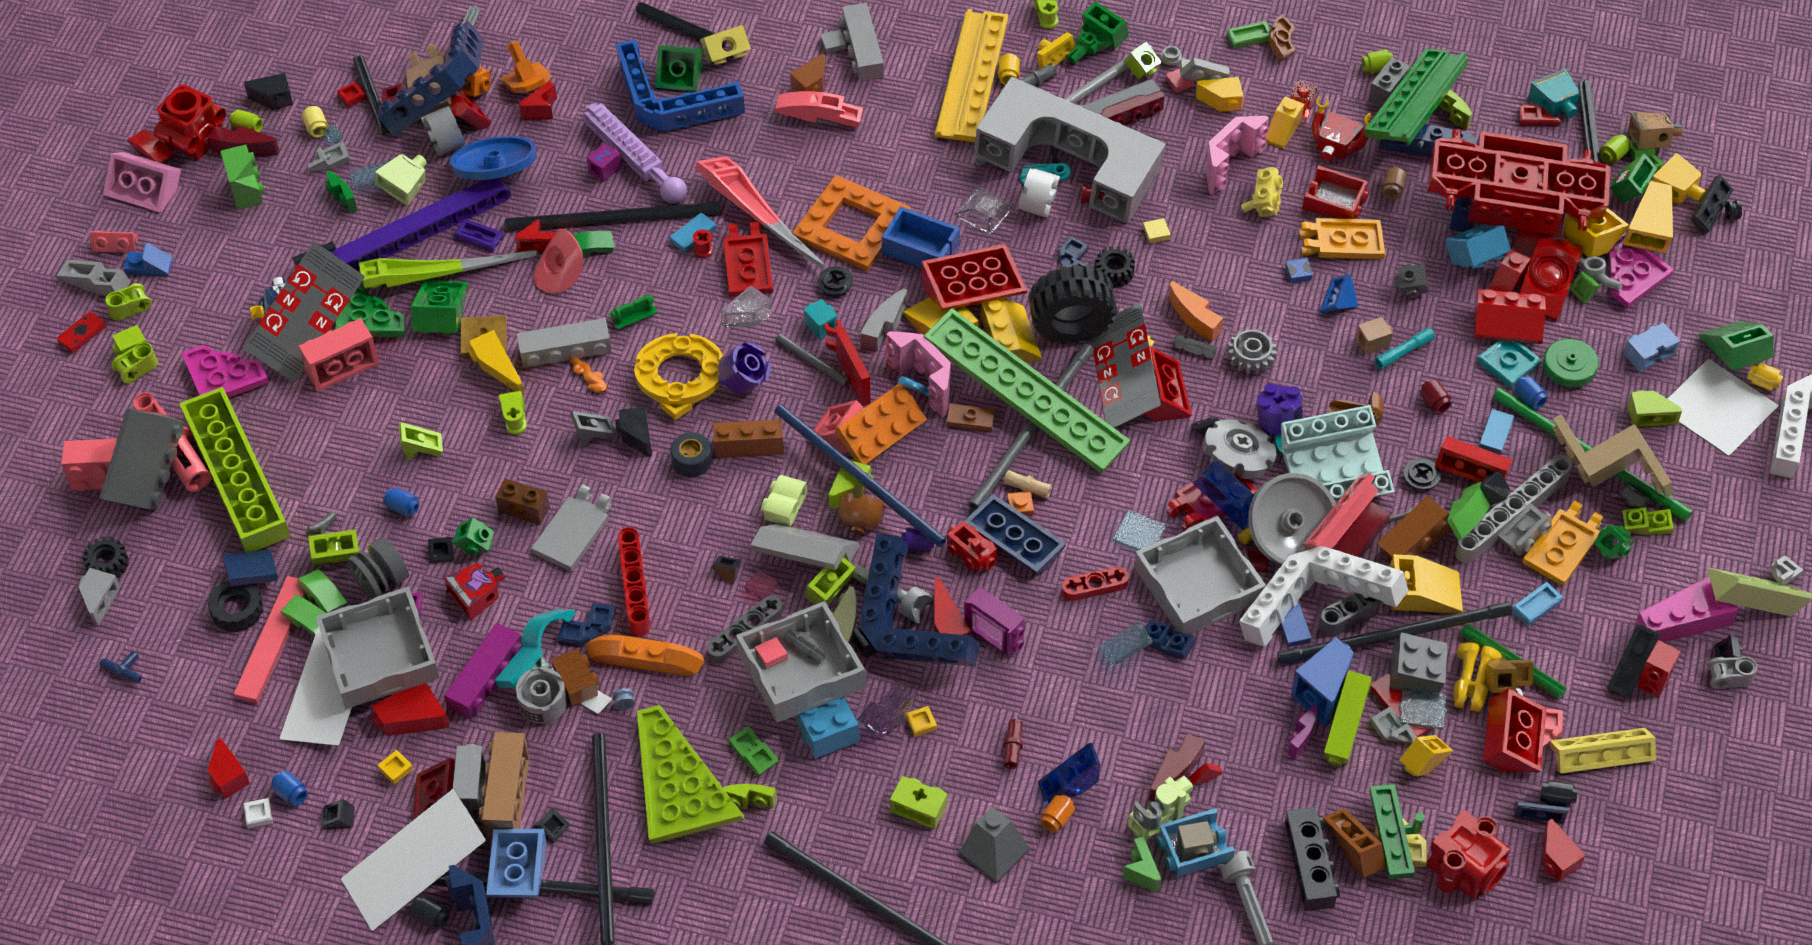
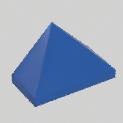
(1340, 295)

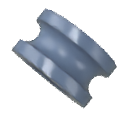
(623, 699)

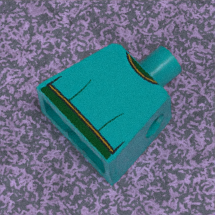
(1555, 93)

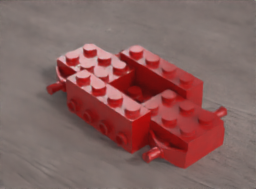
(1518, 181)

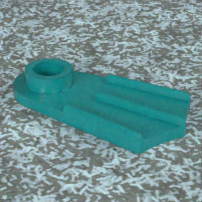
(1050, 168)

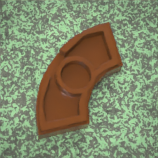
(1280, 38)

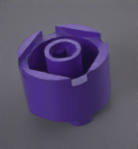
(744, 368)

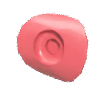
(559, 263)

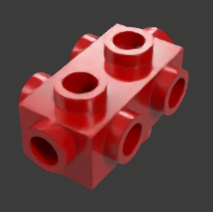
(972, 547)

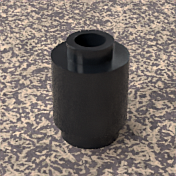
(1558, 793)
(429, 912)

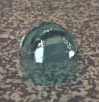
(333, 134)

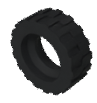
(241, 620)

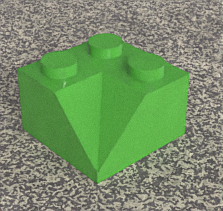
(243, 176)

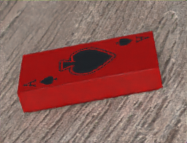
(81, 332)

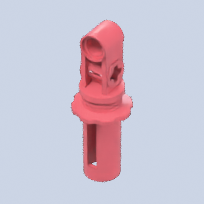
(147, 402)

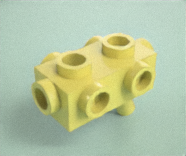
(1267, 193)

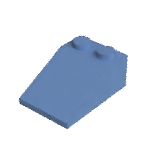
(516, 863)

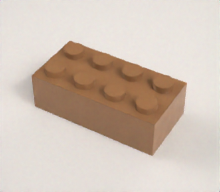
(505, 783)

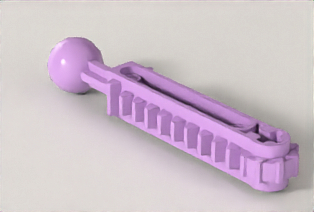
(633, 151)

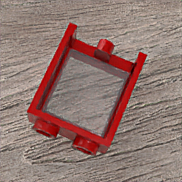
(1336, 194)

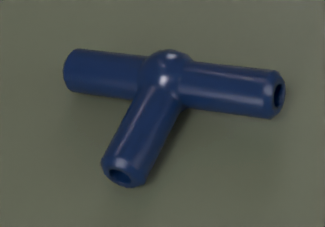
(122, 669)

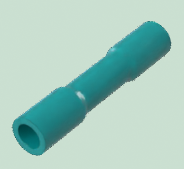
(1393, 355)

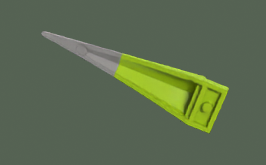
(401, 272)

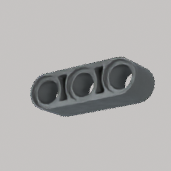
(1342, 618)

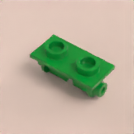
(634, 312)

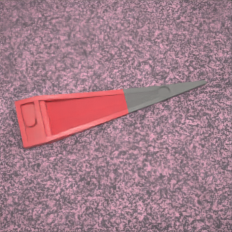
(735, 185)

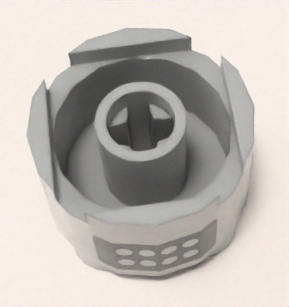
(541, 696)

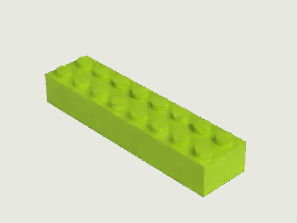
(235, 470)

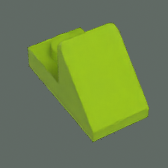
(419, 439)

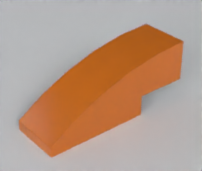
(1195, 312)

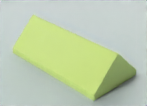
(1757, 593)

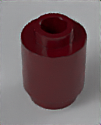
(1436, 396)

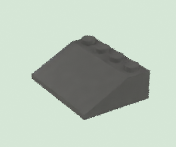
(142, 459)

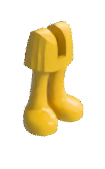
(1465, 687)

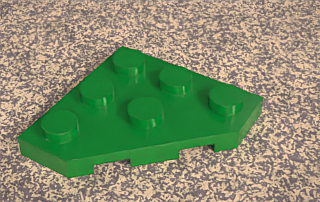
(374, 314)

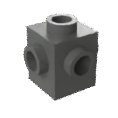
(1412, 280)

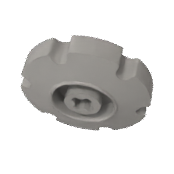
(1240, 448)

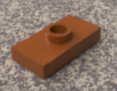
(970, 417)

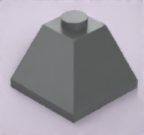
(994, 845)

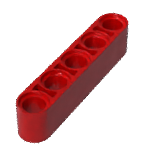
(634, 590)

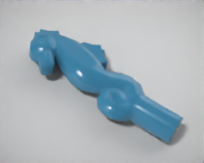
(908, 383)

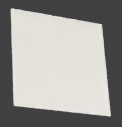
(1721, 406)

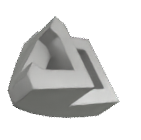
(330, 157)
(1785, 570)
(1389, 727)

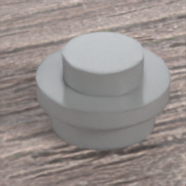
(1171, 55)

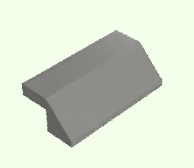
(803, 546)

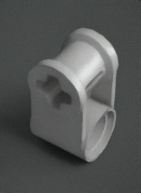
(1729, 672)

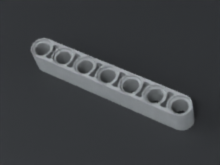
(1534, 491)

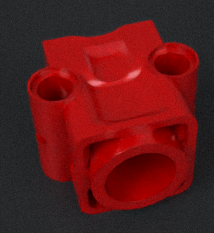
(188, 120)
(1469, 856)

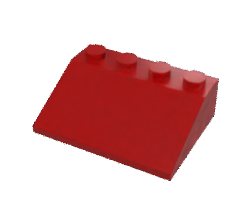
(971, 277)

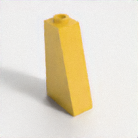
(1653, 220)

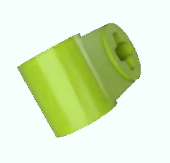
(1047, 13)
(126, 302)
(136, 362)
(513, 412)

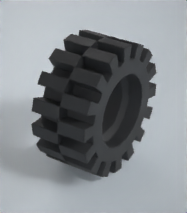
(1119, 257)
(103, 548)

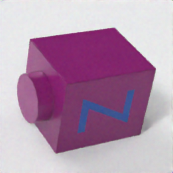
(604, 162)

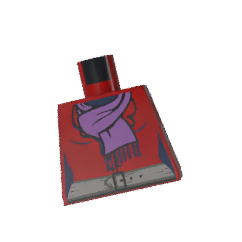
(474, 588)

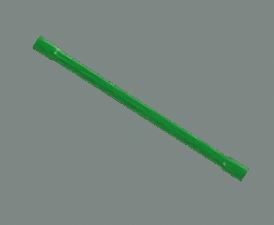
(1512, 403)

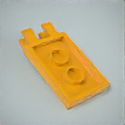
(1343, 238)
(1564, 545)

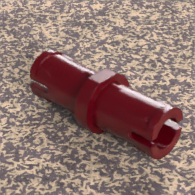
(1013, 744)

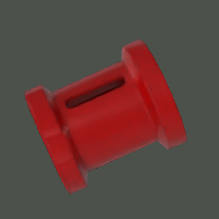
(1087, 190)
(703, 246)

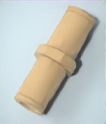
(1027, 484)

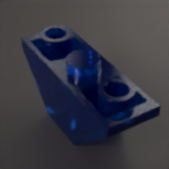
(1072, 776)

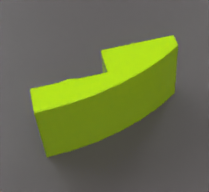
(1459, 111)
(1648, 523)
(758, 794)

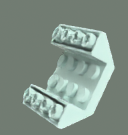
(1335, 450)

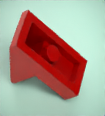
(538, 104)
(533, 239)

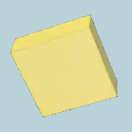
(1156, 230)

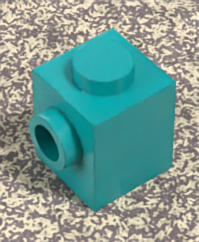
(817, 315)

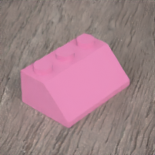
(141, 181)

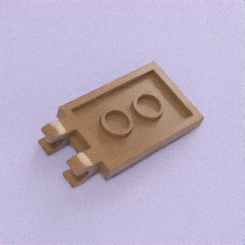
(421, 68)

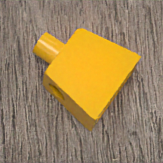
(1683, 179)

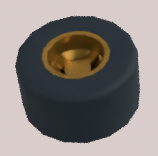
(691, 454)

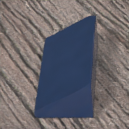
(1540, 812)

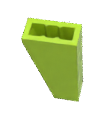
(1347, 718)

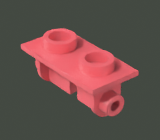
(113, 241)

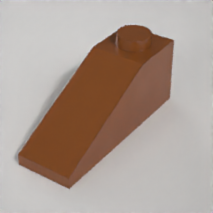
(1356, 842)

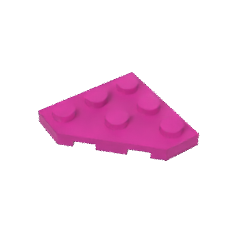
(1637, 270)
(226, 370)

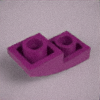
(1303, 733)

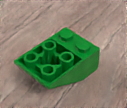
(1740, 343)

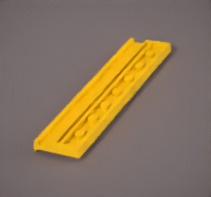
(971, 75)

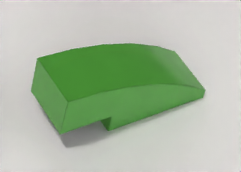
(1468, 510)

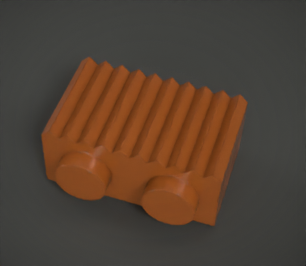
(576, 676)

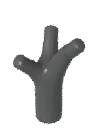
(323, 523)

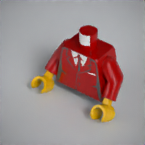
(1337, 134)

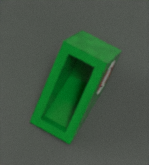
(1633, 178)

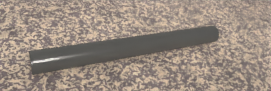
(812, 359)

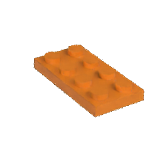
(880, 424)

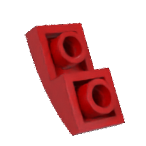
(154, 149)

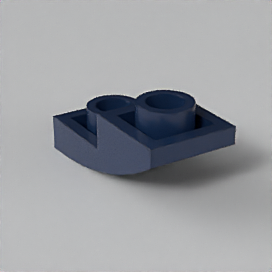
(1169, 641)

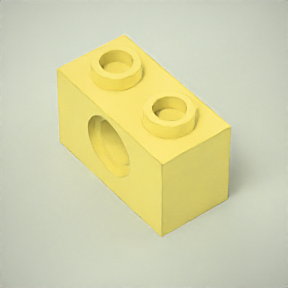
(713, 45)

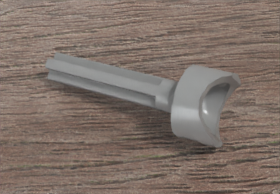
(911, 602)
(1238, 872)

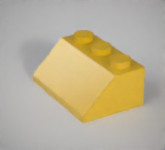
(1010, 327)

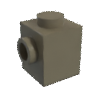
(1196, 840)

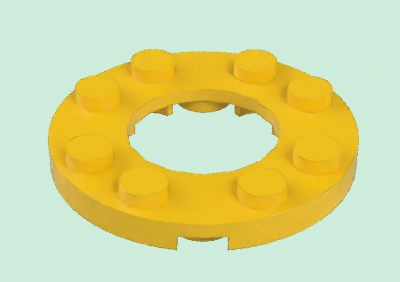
(671, 345)

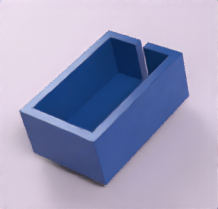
(919, 238)

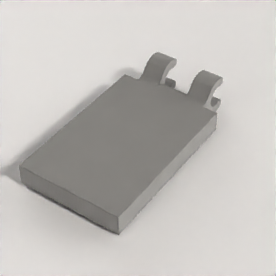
(573, 529)

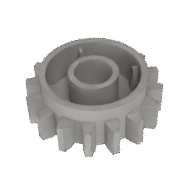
(1252, 351)

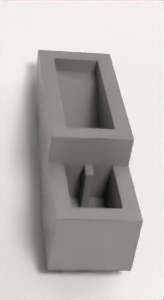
(93, 276)
(883, 320)

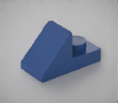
(150, 262)

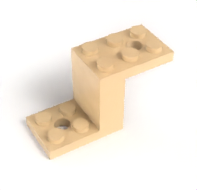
(1613, 456)

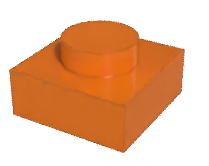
(1022, 502)

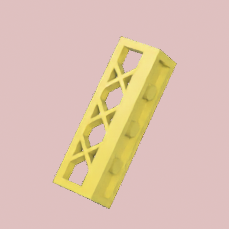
(1604, 750)

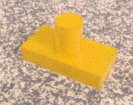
(1055, 51)

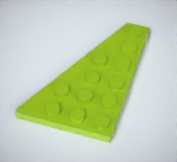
(677, 784)

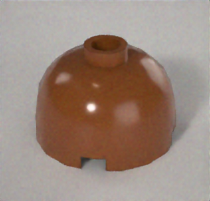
(861, 513)

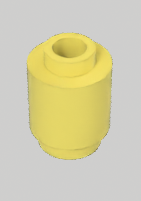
(314, 121)

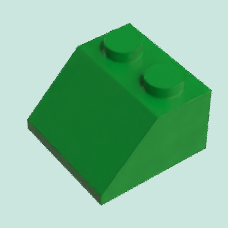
(679, 67)

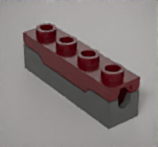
(1130, 103)

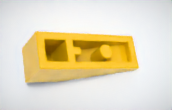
(493, 359)

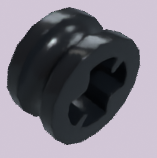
(1733, 210)

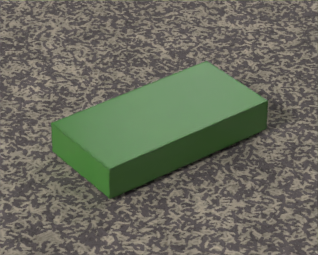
(1248, 35)

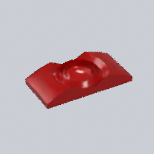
(1551, 272)

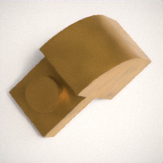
(1508, 674)

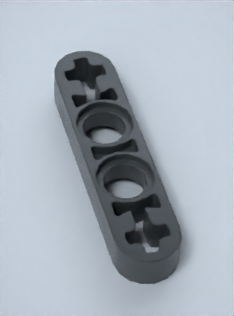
(741, 626)

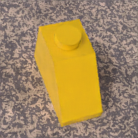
(1221, 94)
(1285, 122)
(1425, 755)

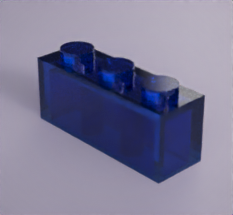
(1225, 492)

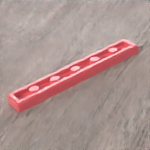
(268, 645)

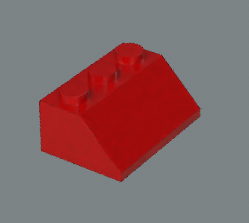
(1509, 316)
(1171, 389)
(1514, 733)

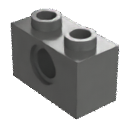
(1387, 81)

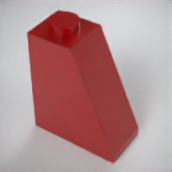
(409, 712)

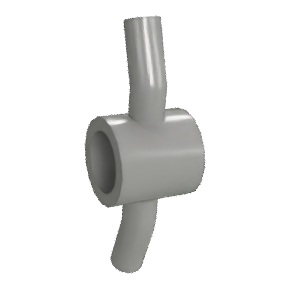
(1595, 268)

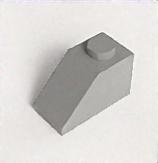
(98, 592)

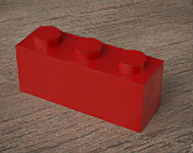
(1470, 460)

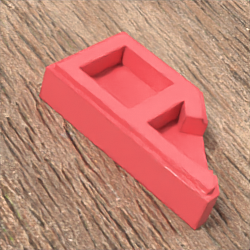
(1553, 725)

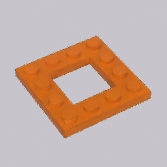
(839, 191)

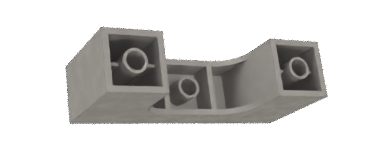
(1032, 116)

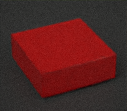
(351, 94)

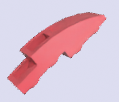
(810, 105)

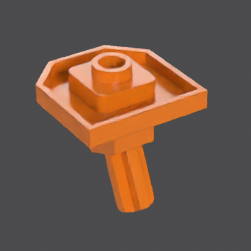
(525, 75)

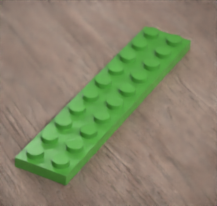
(1027, 391)

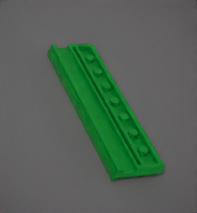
(1417, 96)

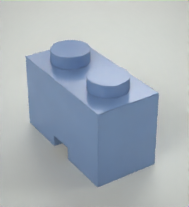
(1653, 344)

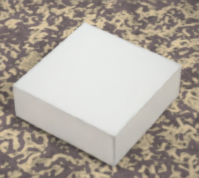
(258, 813)

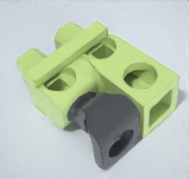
(1168, 804)

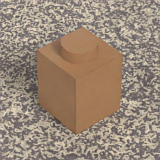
(1374, 335)

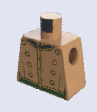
(1652, 130)

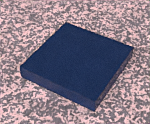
(250, 567)

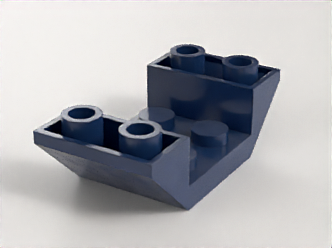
(471, 894)

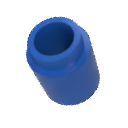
(1531, 392)
(401, 502)
(289, 788)

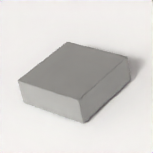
(833, 41)

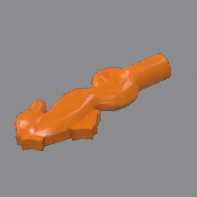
(594, 379)

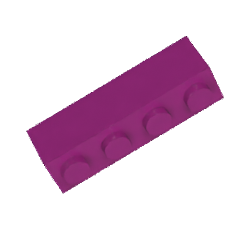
(477, 677)

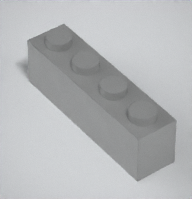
(862, 42)
(563, 341)

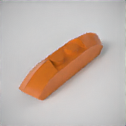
(645, 654)

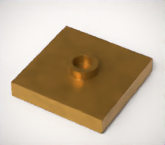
(476, 326)

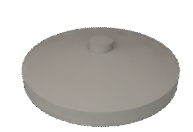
(1287, 513)

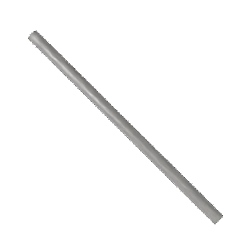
(1088, 88)

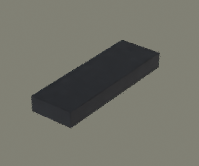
(1711, 204)
(1633, 661)

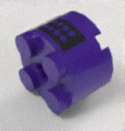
(1277, 406)

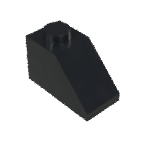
(269, 91)
(634, 429)

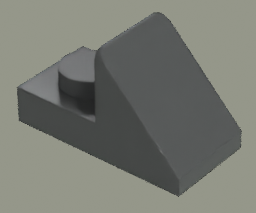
(592, 426)

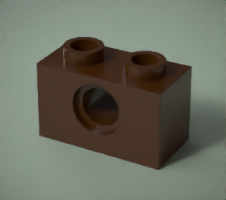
(522, 501)

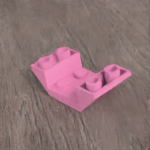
(1241, 134)
(912, 350)

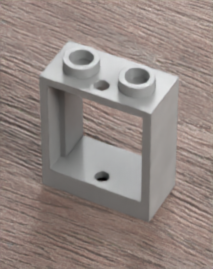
(470, 778)

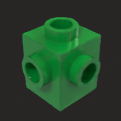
(473, 537)
(1607, 538)

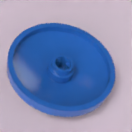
(493, 157)

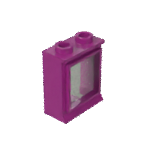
(994, 622)

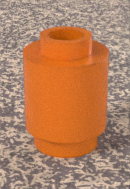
(1057, 813)

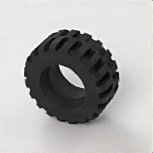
(1072, 304)

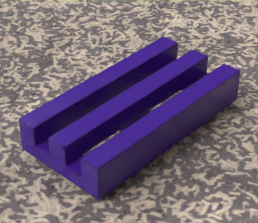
(476, 237)

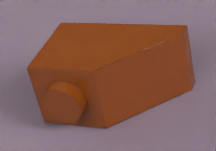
(810, 75)

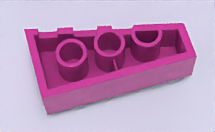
(1688, 613)

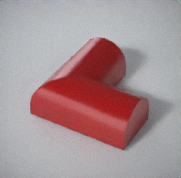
(467, 110)

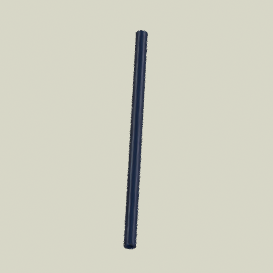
(861, 476)

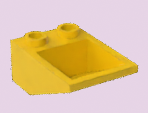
(1429, 586)

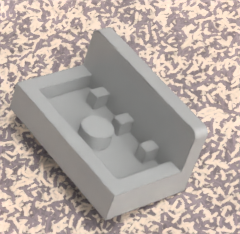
(1201, 70)
(1525, 529)

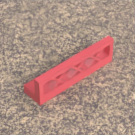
(1343, 513)

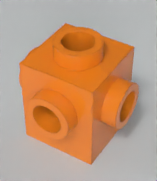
(477, 83)

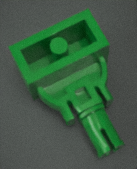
(1099, 31)

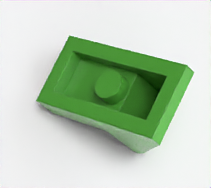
(1143, 870)

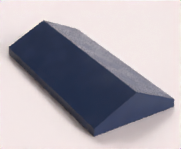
(1016, 534)

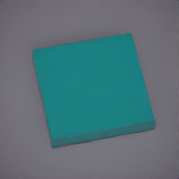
(1509, 361)

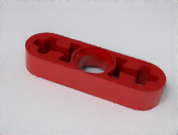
(1101, 575)

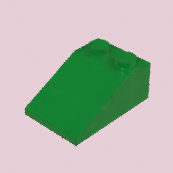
(439, 307)

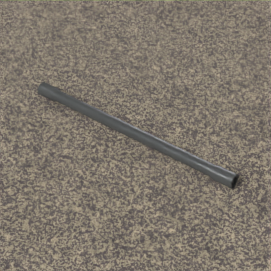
(985, 490)

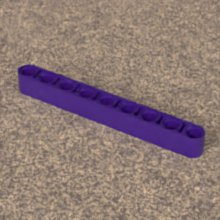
(424, 223)

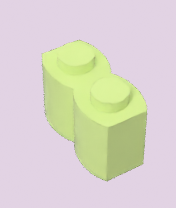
(784, 500)

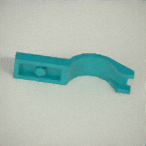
(531, 647)

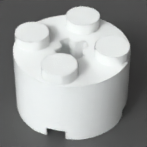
(1038, 192)

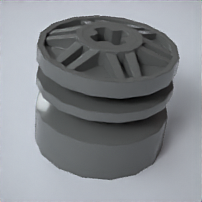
(381, 565)

